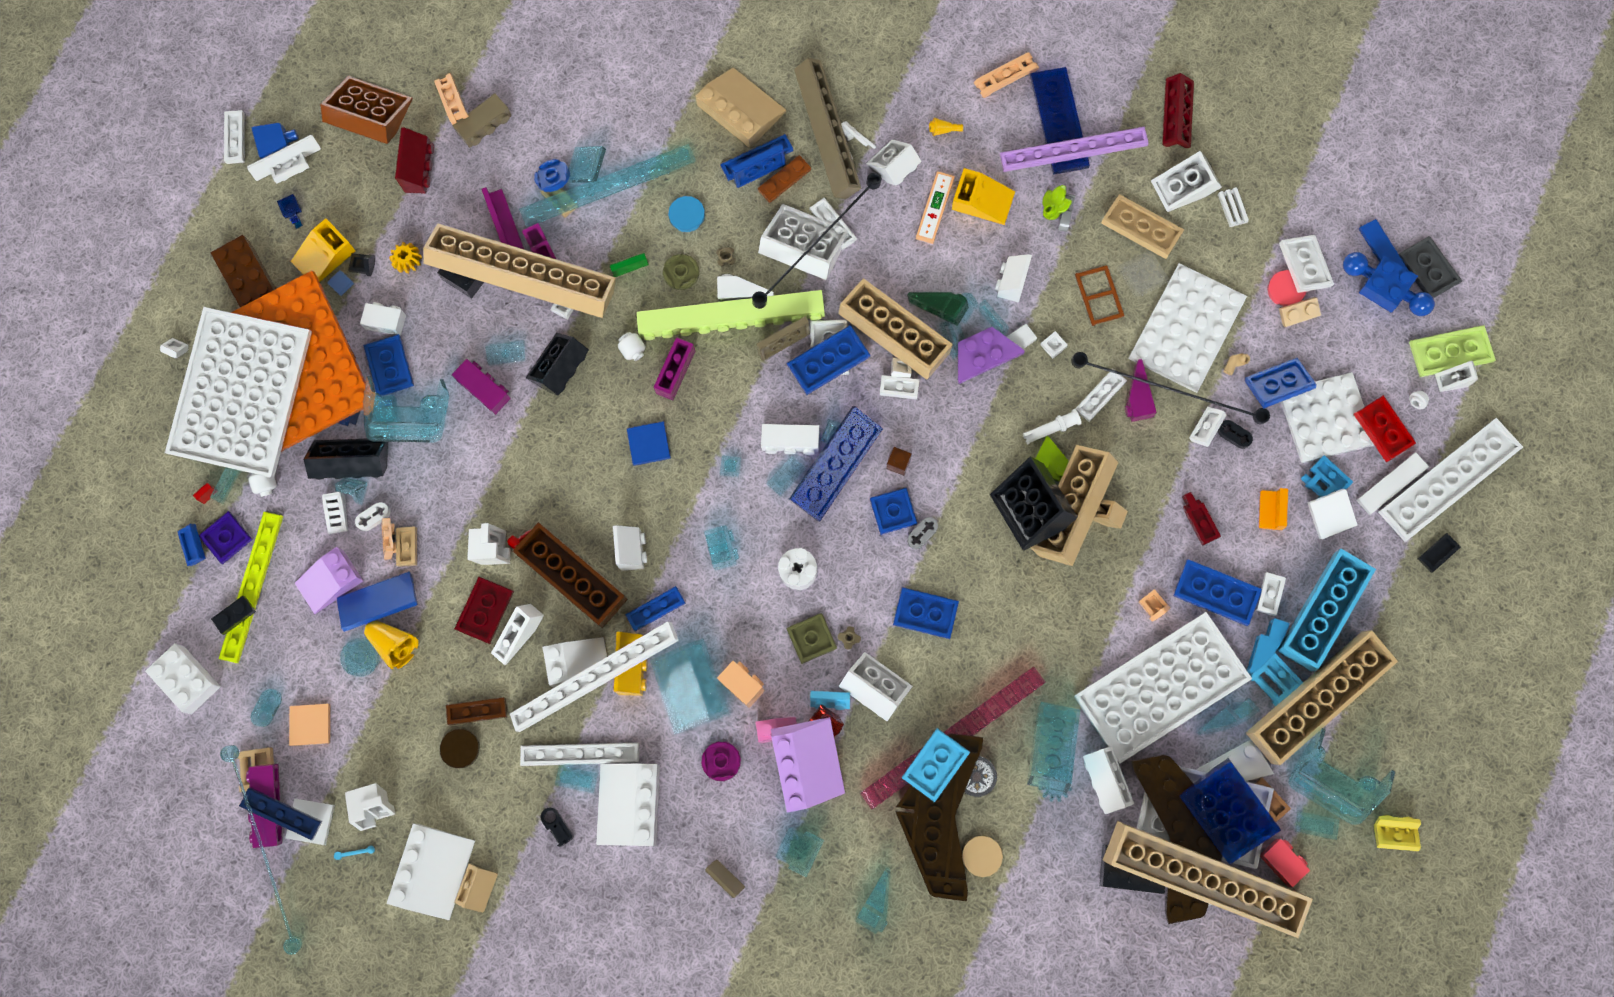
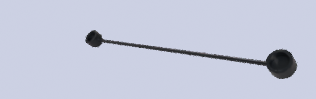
(759, 298)
(1260, 416)

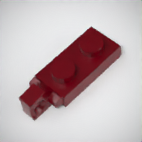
(1200, 519)

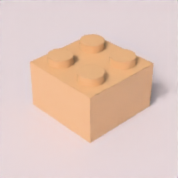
(741, 684)

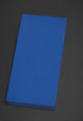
(191, 545)

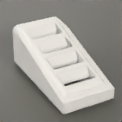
(328, 513)

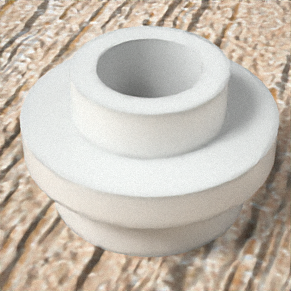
(1419, 399)

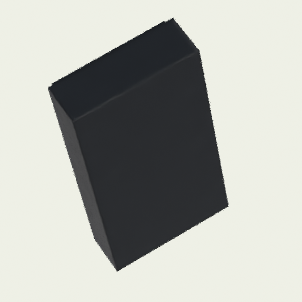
(1439, 552)

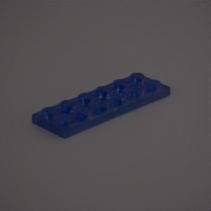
(1058, 113)
(836, 463)

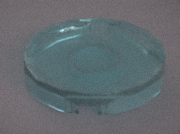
(359, 657)

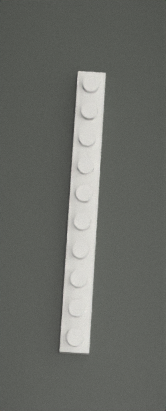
(594, 676)

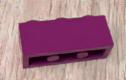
(674, 369)
(481, 386)

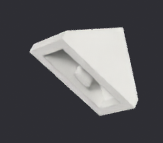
(1457, 377)

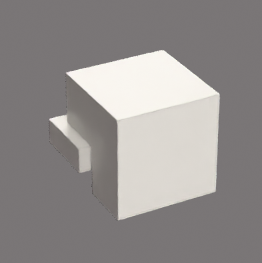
(488, 545)
(366, 805)

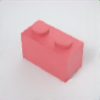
(1285, 862)

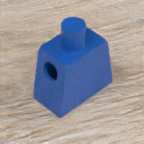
(272, 138)

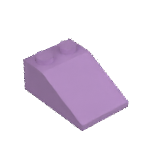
(328, 579)

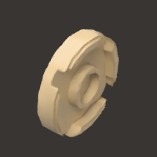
(982, 856)

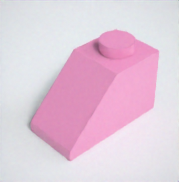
(764, 727)

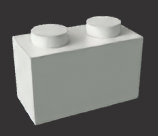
(383, 319)

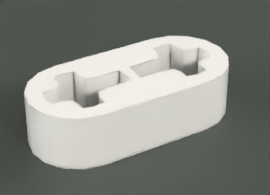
(369, 513)

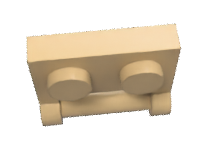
(258, 757)

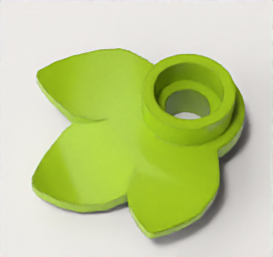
(1055, 202)

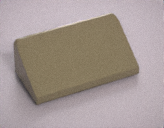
(725, 878)

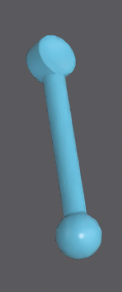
(338, 855)

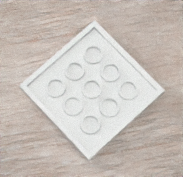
(1324, 419)

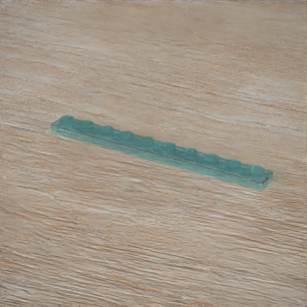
(607, 185)

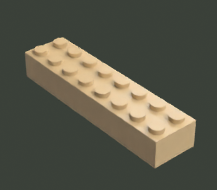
(1321, 697)

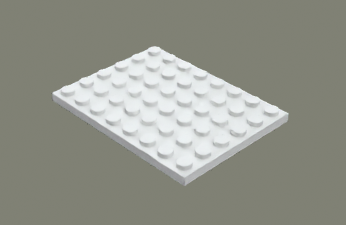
(238, 392)

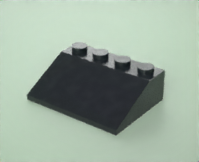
(1033, 504)

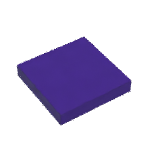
(225, 537)

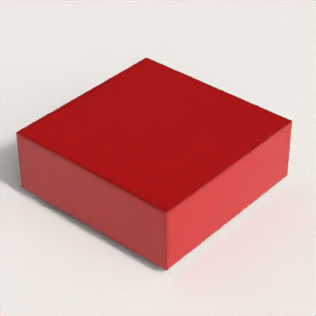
(204, 493)

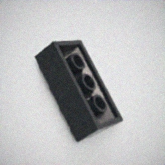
(346, 458)

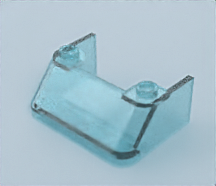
(405, 423)
(1333, 789)

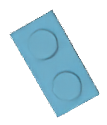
(834, 700)

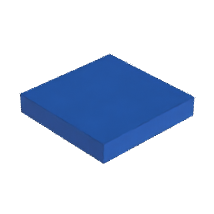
(648, 443)
(893, 511)

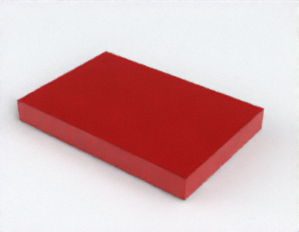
(1384, 428)

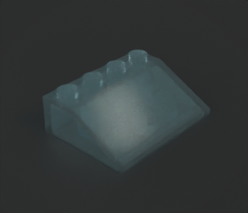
(690, 686)

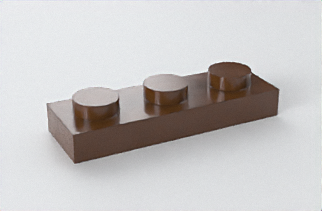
(476, 711)

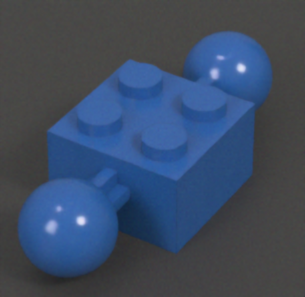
(1388, 284)

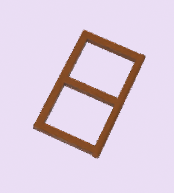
(1087, 298)

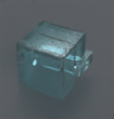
(799, 851)

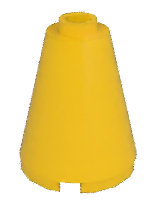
(391, 643)

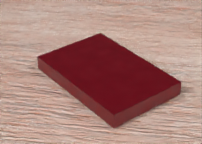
(484, 610)

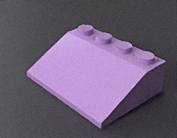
(807, 763)

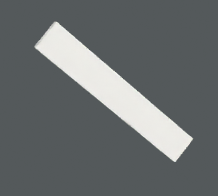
(579, 754)

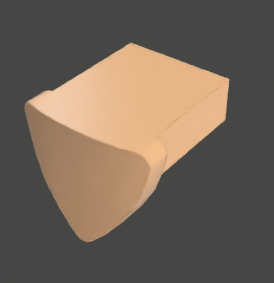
(1154, 605)

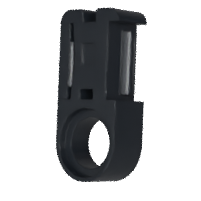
(558, 827)

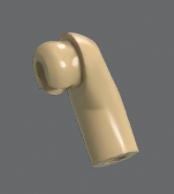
(1236, 361)

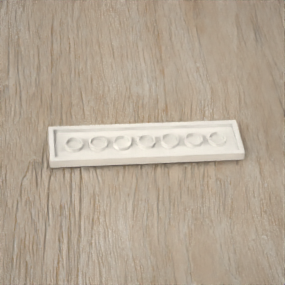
(1450, 479)

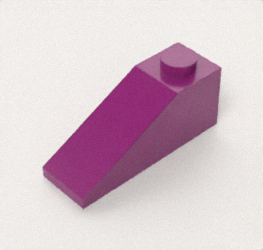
(1140, 400)

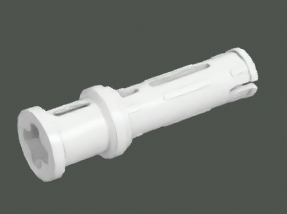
(1060, 423)

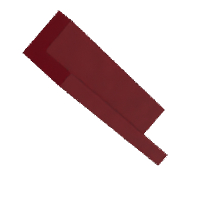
(1175, 110)

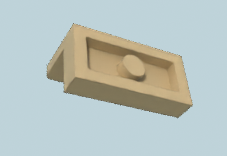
(475, 888)

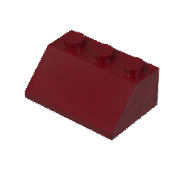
(414, 161)

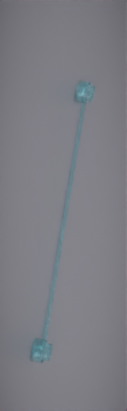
(293, 944)

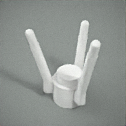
(850, 132)

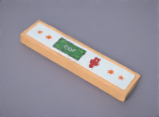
(935, 207)

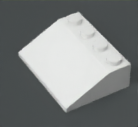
(793, 233)
(628, 804)
(430, 871)

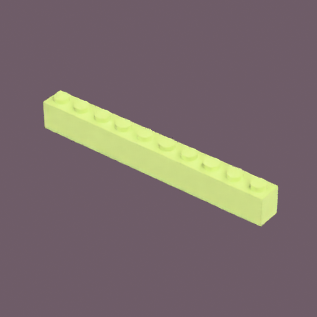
(729, 314)

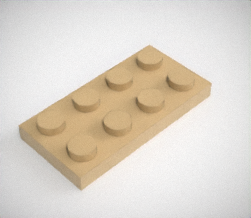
(1142, 226)

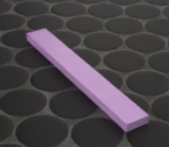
(1073, 149)

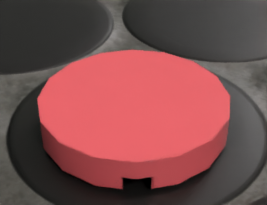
(1283, 290)

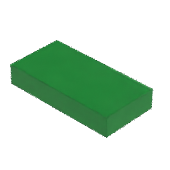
(629, 265)

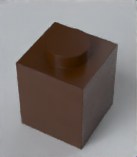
(899, 461)

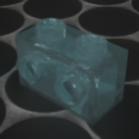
(721, 548)

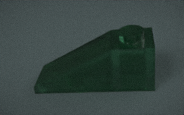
(941, 304)

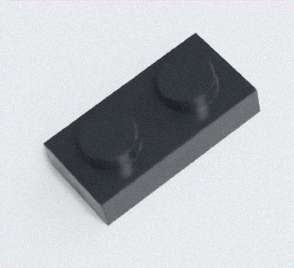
(233, 615)

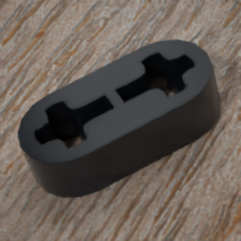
(1237, 430)

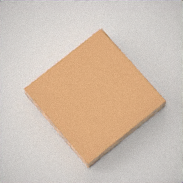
(309, 724)

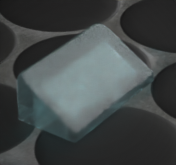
(505, 352)

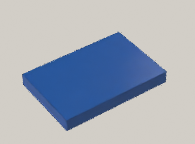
(758, 166)
(388, 365)
(1280, 383)
(926, 613)

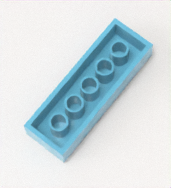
(1326, 610)

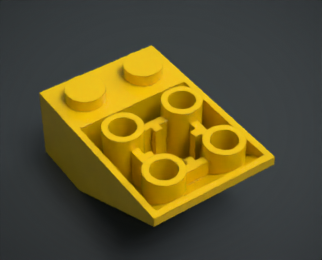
(982, 197)
(322, 251)

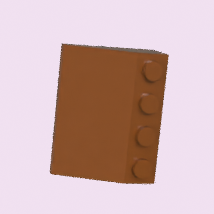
(365, 109)

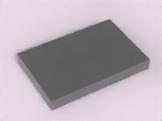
(1431, 267)

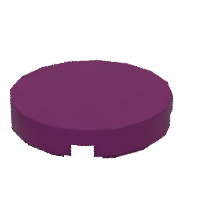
(721, 767)

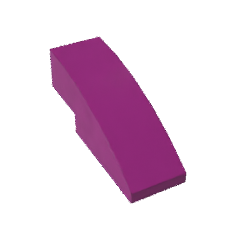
(538, 241)

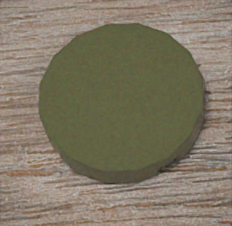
(681, 272)

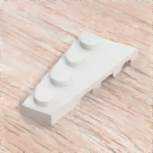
(1246, 759)

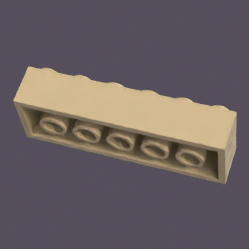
(895, 329)
(1083, 487)

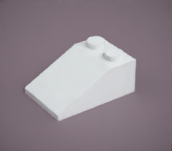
(1186, 182)
(571, 658)

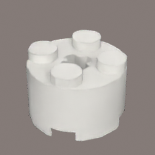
(799, 558)

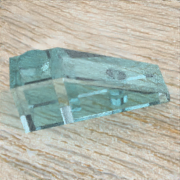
(875, 909)

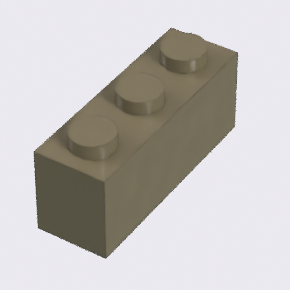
(482, 120)

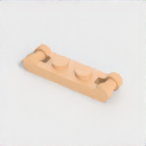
(1006, 74)
(451, 98)

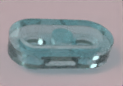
(264, 706)

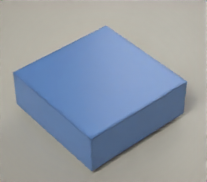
(340, 283)

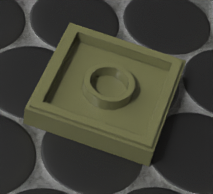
(811, 638)

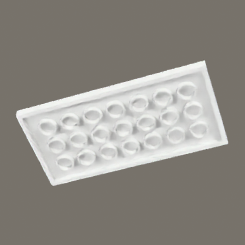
(1162, 687)

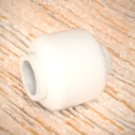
(631, 346)
(262, 484)

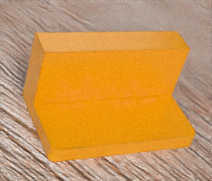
(1273, 509)

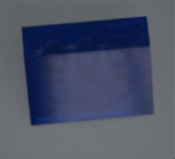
(1229, 811)

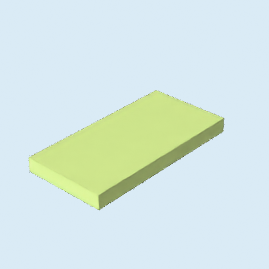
(1451, 349)

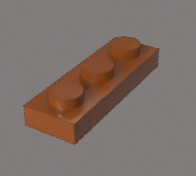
(784, 179)

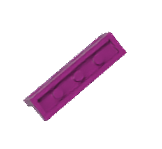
(502, 218)

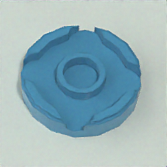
(686, 214)

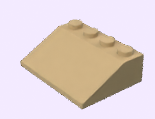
(739, 106)

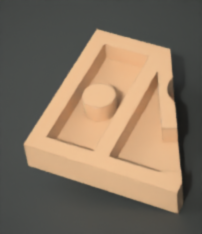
(389, 546)

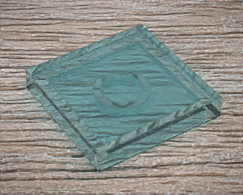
(586, 164)

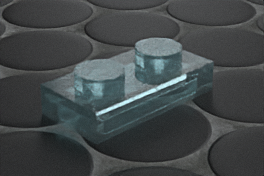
(576, 779)

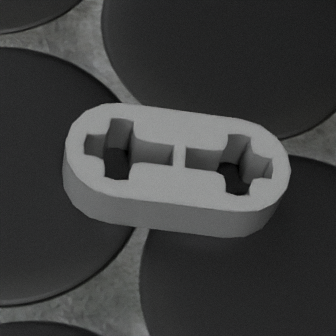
(925, 536)

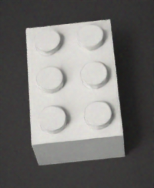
(182, 679)

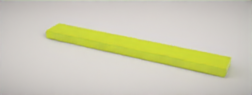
(252, 583)

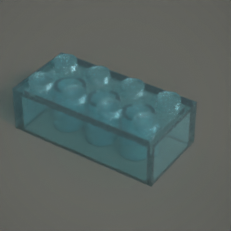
(1053, 747)

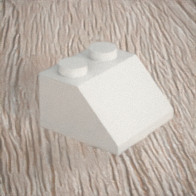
(895, 162)
(1013, 277)
(629, 548)

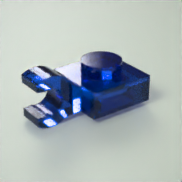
(290, 208)

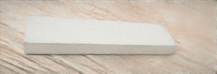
(1392, 483)

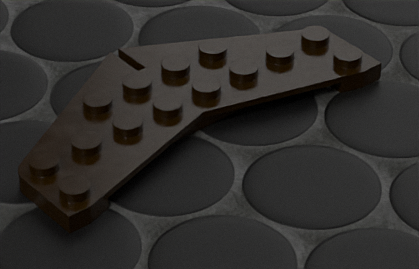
(1163, 784)
(934, 831)

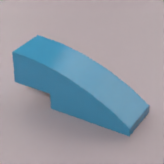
(1267, 644)

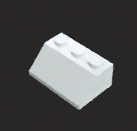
(875, 686)

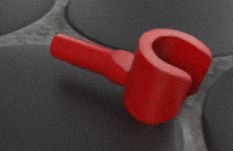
(513, 541)

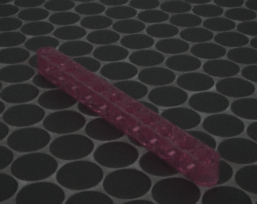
(968, 725)

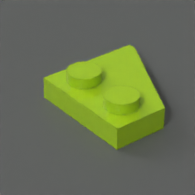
(1052, 459)

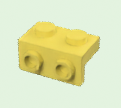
(1397, 833)

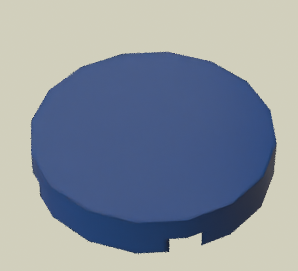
(552, 175)

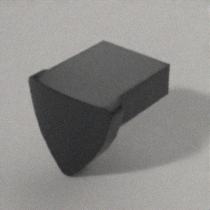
(362, 264)

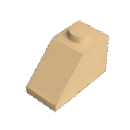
(1110, 514)

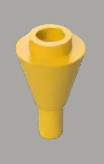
(940, 126)

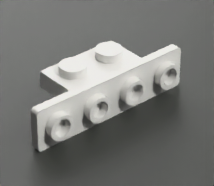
(285, 161)

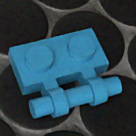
(1328, 474)

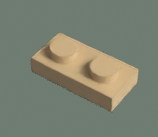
(1300, 311)
(406, 546)

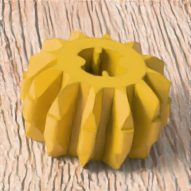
(405, 257)

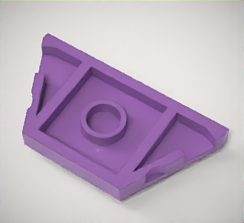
(984, 353)

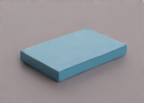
(935, 764)

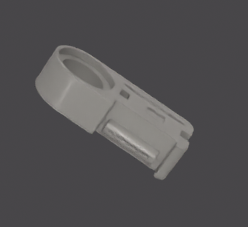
(1066, 216)

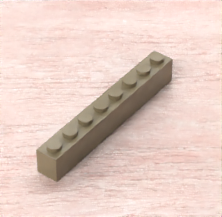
(827, 128)

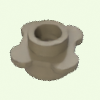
(725, 251)
(854, 638)

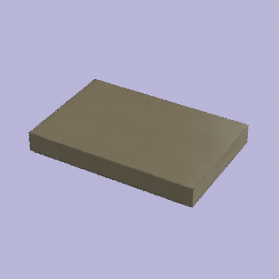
(783, 338)

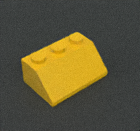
(630, 681)

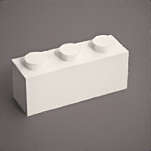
(790, 438)
(1108, 780)

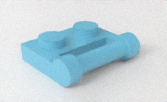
(1280, 675)

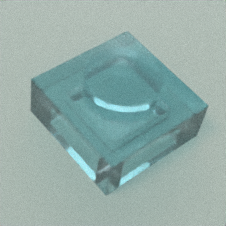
(730, 466)

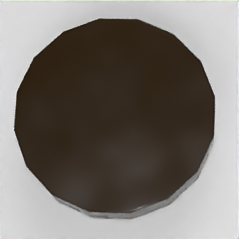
(459, 748)

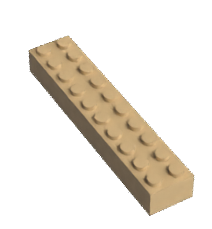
(519, 270)
(1207, 879)

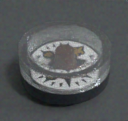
(982, 778)

